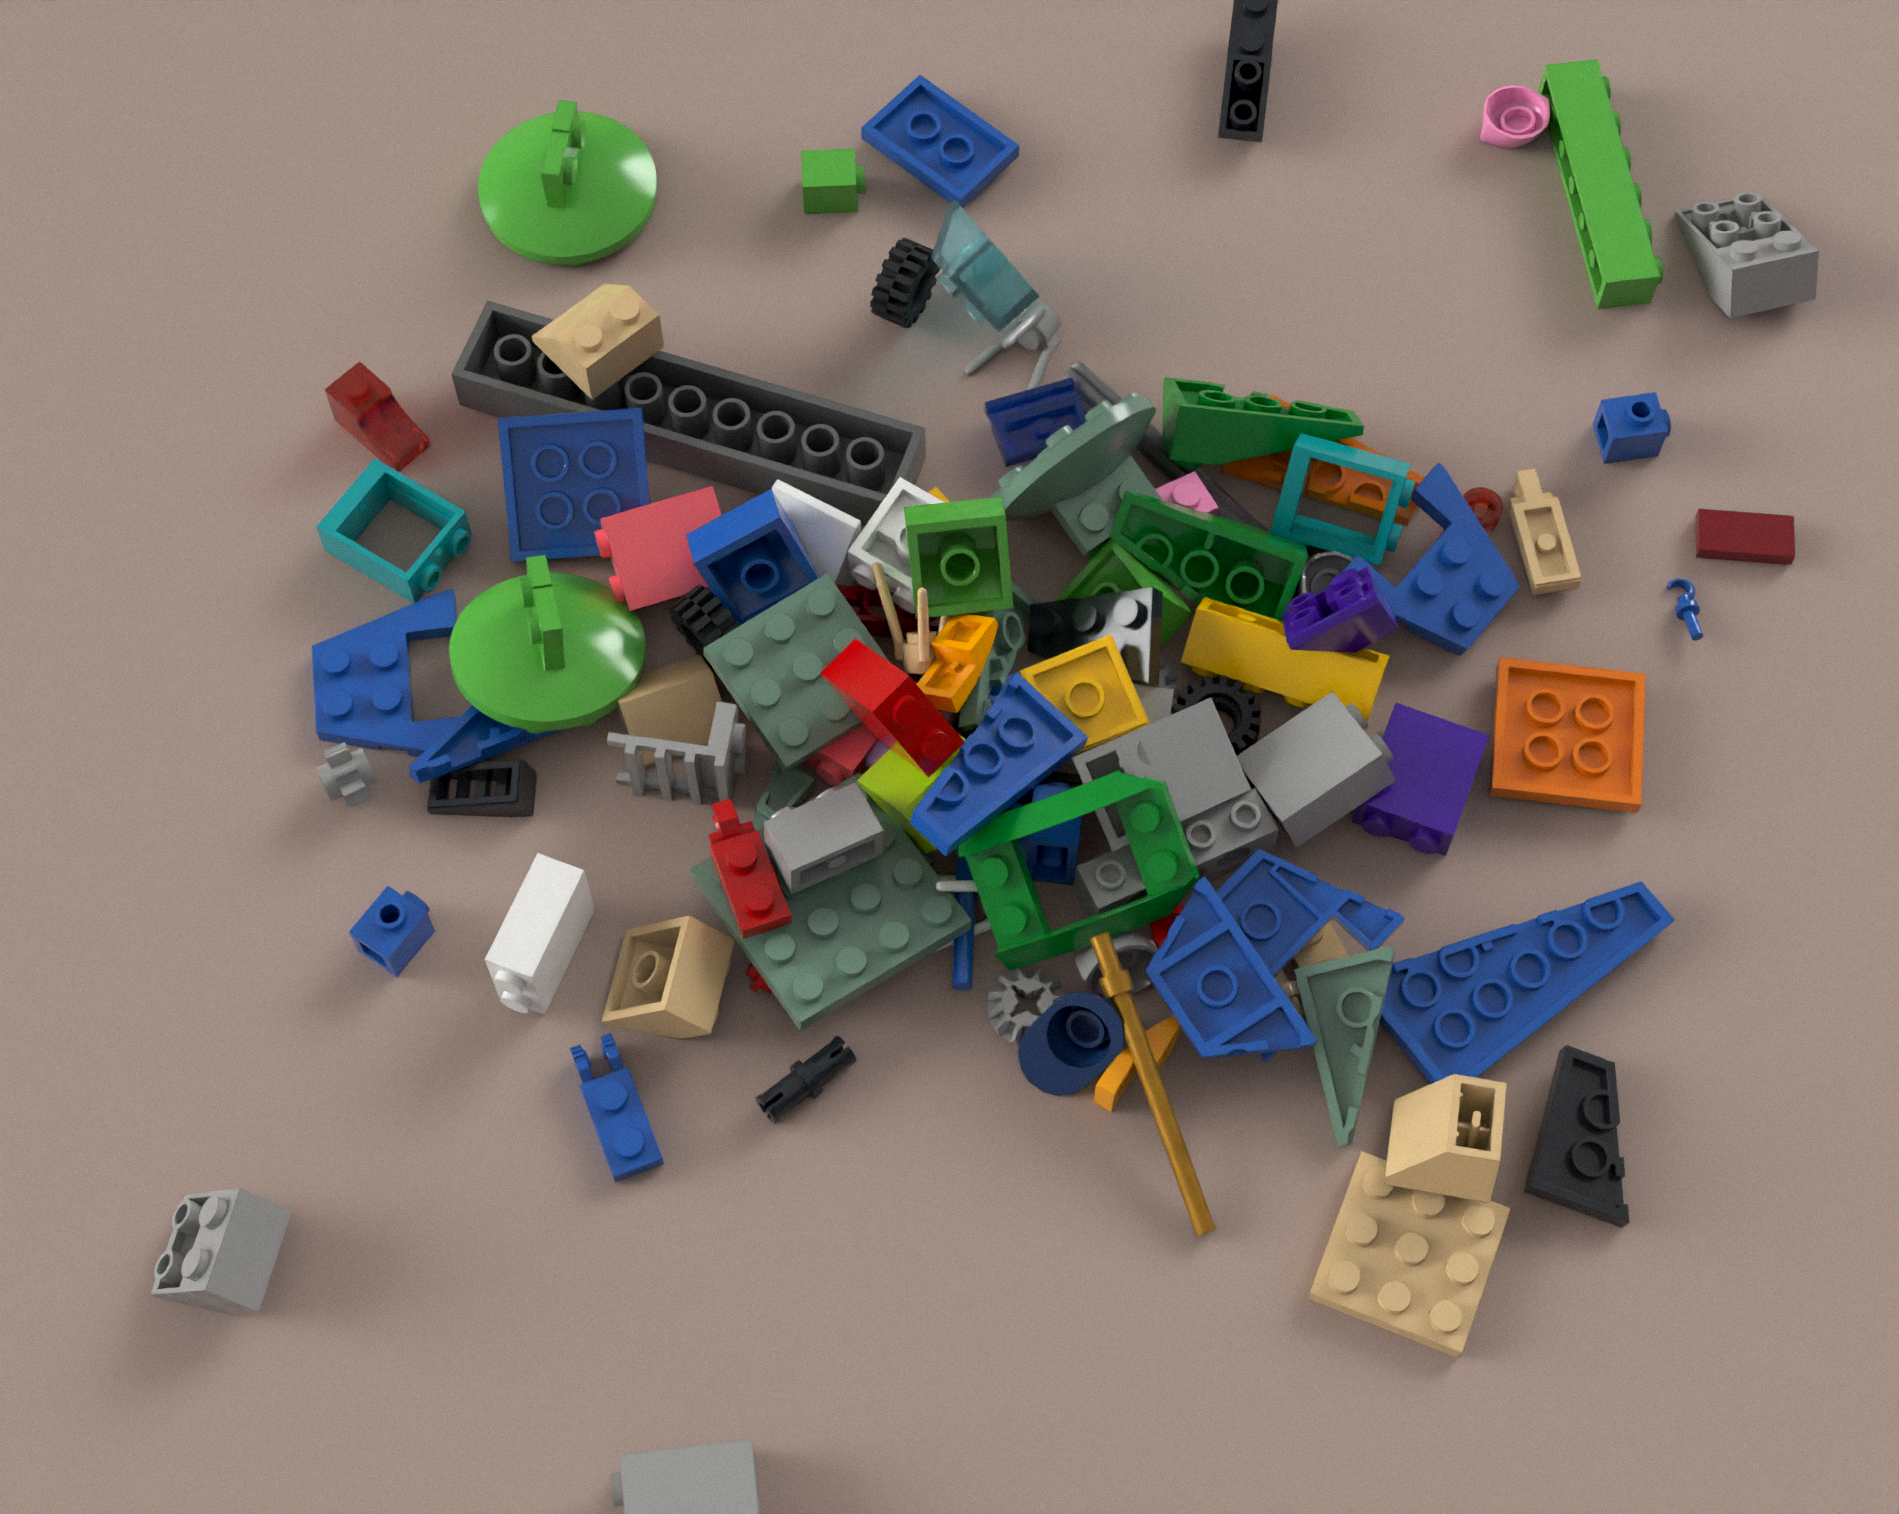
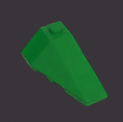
(1216, 428)
(1211, 554)

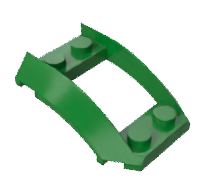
(1009, 889)

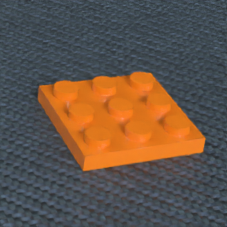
(1568, 735)

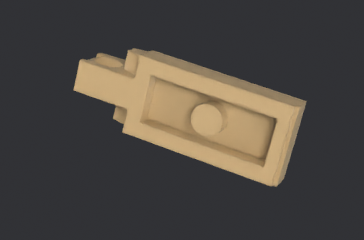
(1542, 536)

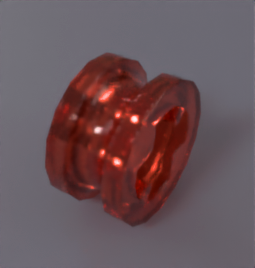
(1488, 499)

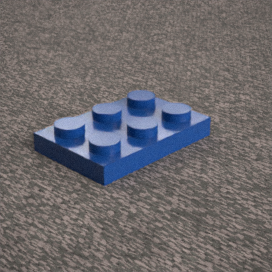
(940, 141)

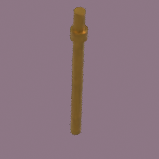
(1117, 986)

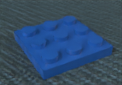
(568, 475)

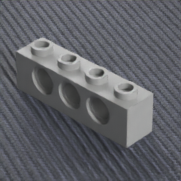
(1217, 838)

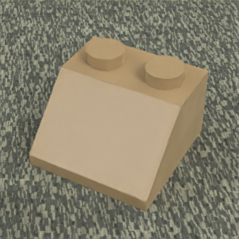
(602, 337)
(669, 979)

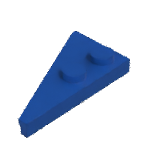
(468, 741)

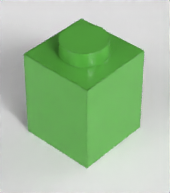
(831, 181)

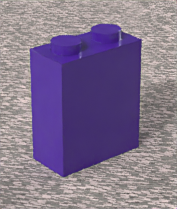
(1433, 779)

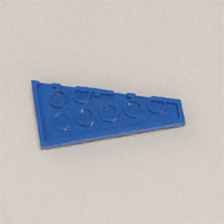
(1494, 990)

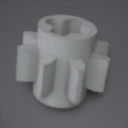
(346, 774)

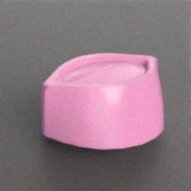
(1514, 116)

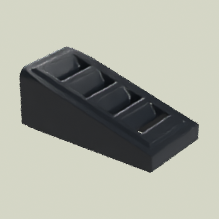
(513, 793)

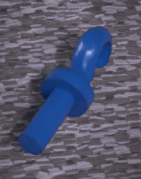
(1687, 607)

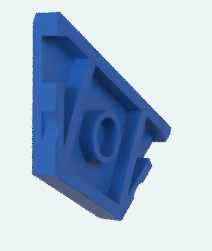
(1222, 986)

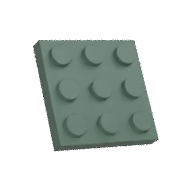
(776, 669)

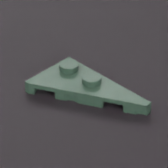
(1001, 657)
(1344, 1013)

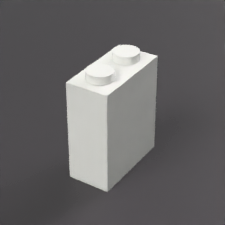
(540, 934)

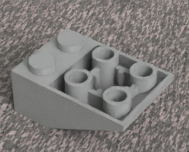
(1749, 254)
(1182, 749)

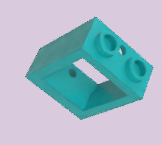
(364, 502)
(1333, 537)

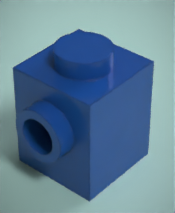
(1631, 427)
(393, 929)

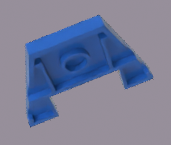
(1457, 580)
(367, 683)
(1288, 906)

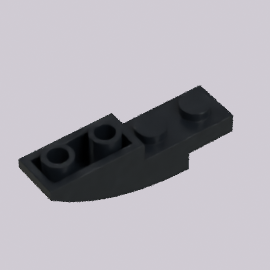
(1248, 70)

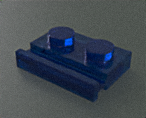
(1030, 417)

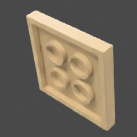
(1409, 1258)

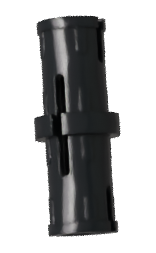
(805, 1079)

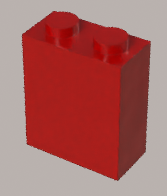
(892, 707)

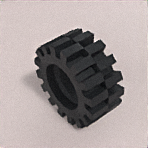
(904, 283)
(702, 619)
(1228, 700)

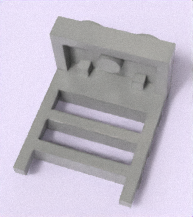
(709, 768)

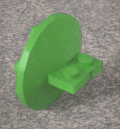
(568, 187)
(547, 650)

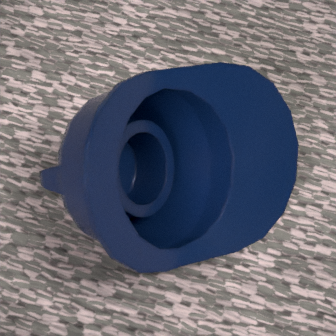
(1071, 1043)

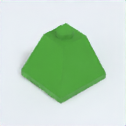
(1119, 571)

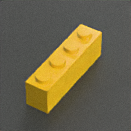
(1255, 652)

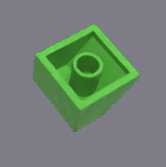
(960, 556)

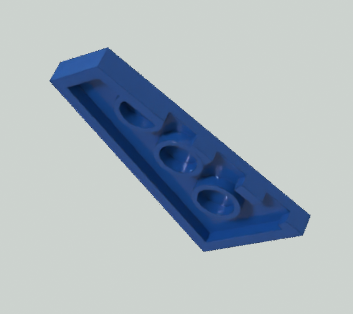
(998, 764)

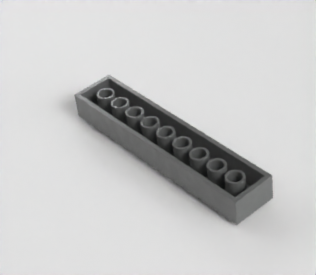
(702, 417)

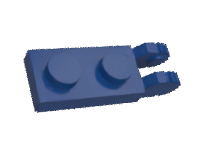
(617, 1114)

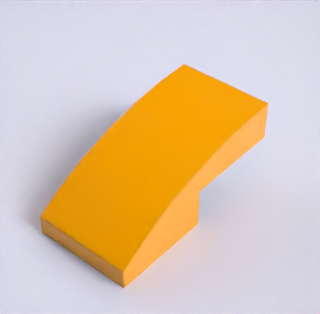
(960, 659)
(1116, 1077)

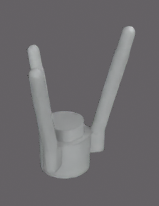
(1032, 331)

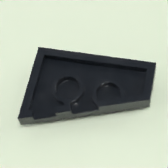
(1130, 617)
(1578, 1140)

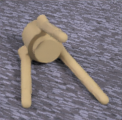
(917, 651)

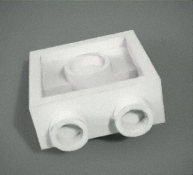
(886, 542)

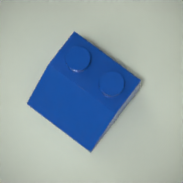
(752, 557)

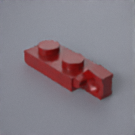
(746, 873)

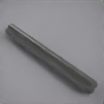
(1095, 391)

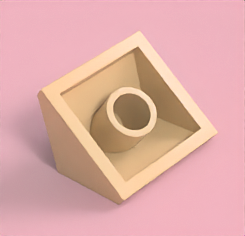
(672, 705)

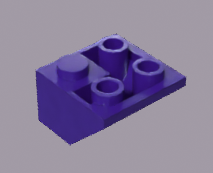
(1340, 617)

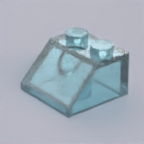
(979, 271)

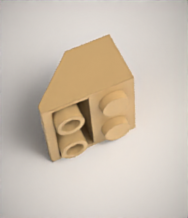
(1448, 1138)

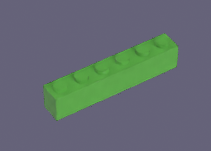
(1600, 185)

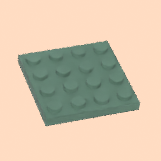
(848, 927)

